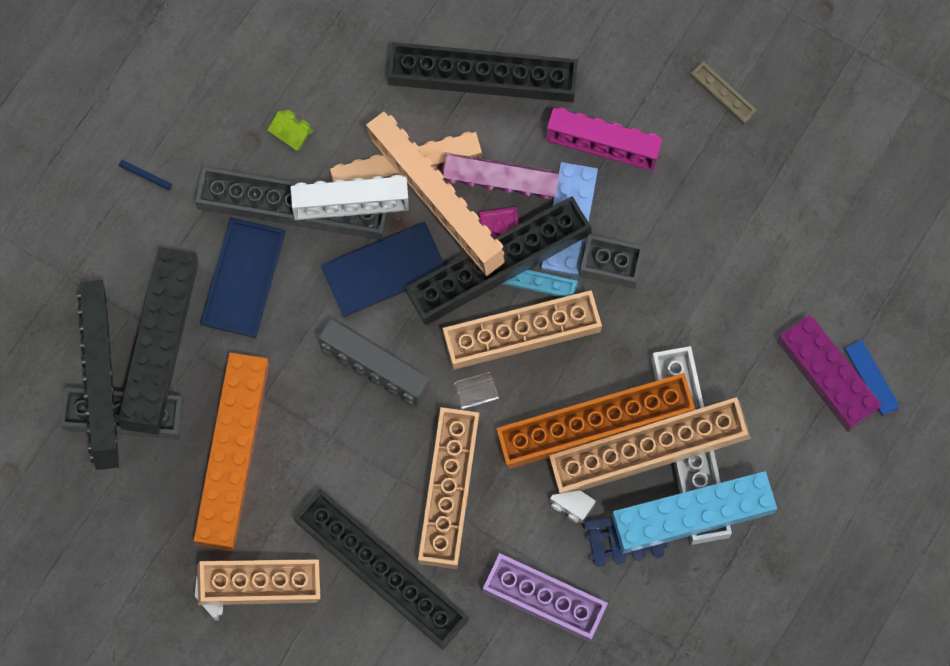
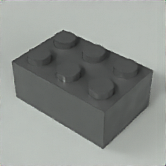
(611, 261)

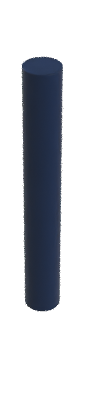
(144, 174)

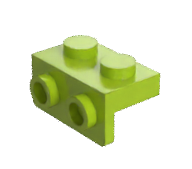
(290, 129)

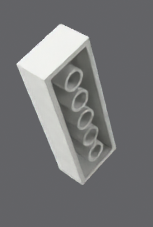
(349, 197)

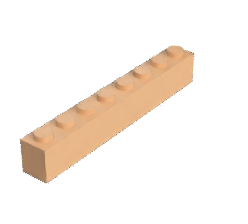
(378, 165)

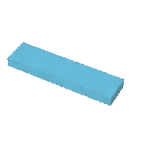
(543, 283)

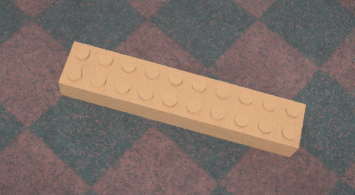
(436, 193)
(650, 446)

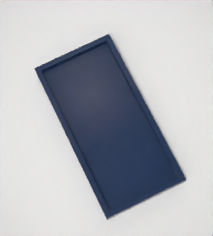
(382, 269)
(243, 278)

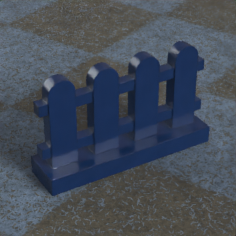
(599, 555)

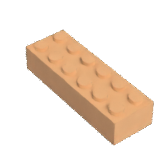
(258, 582)

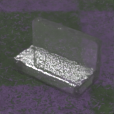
(476, 390)

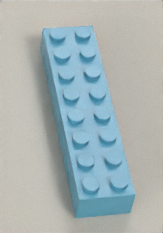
(694, 512)

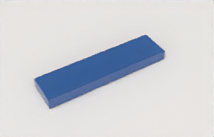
(872, 376)

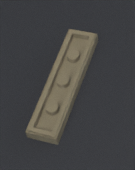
(723, 93)

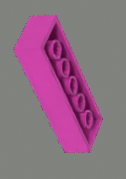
(603, 139)

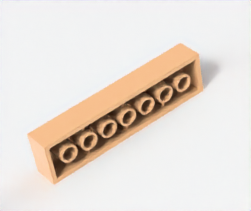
(522, 330)
(448, 488)

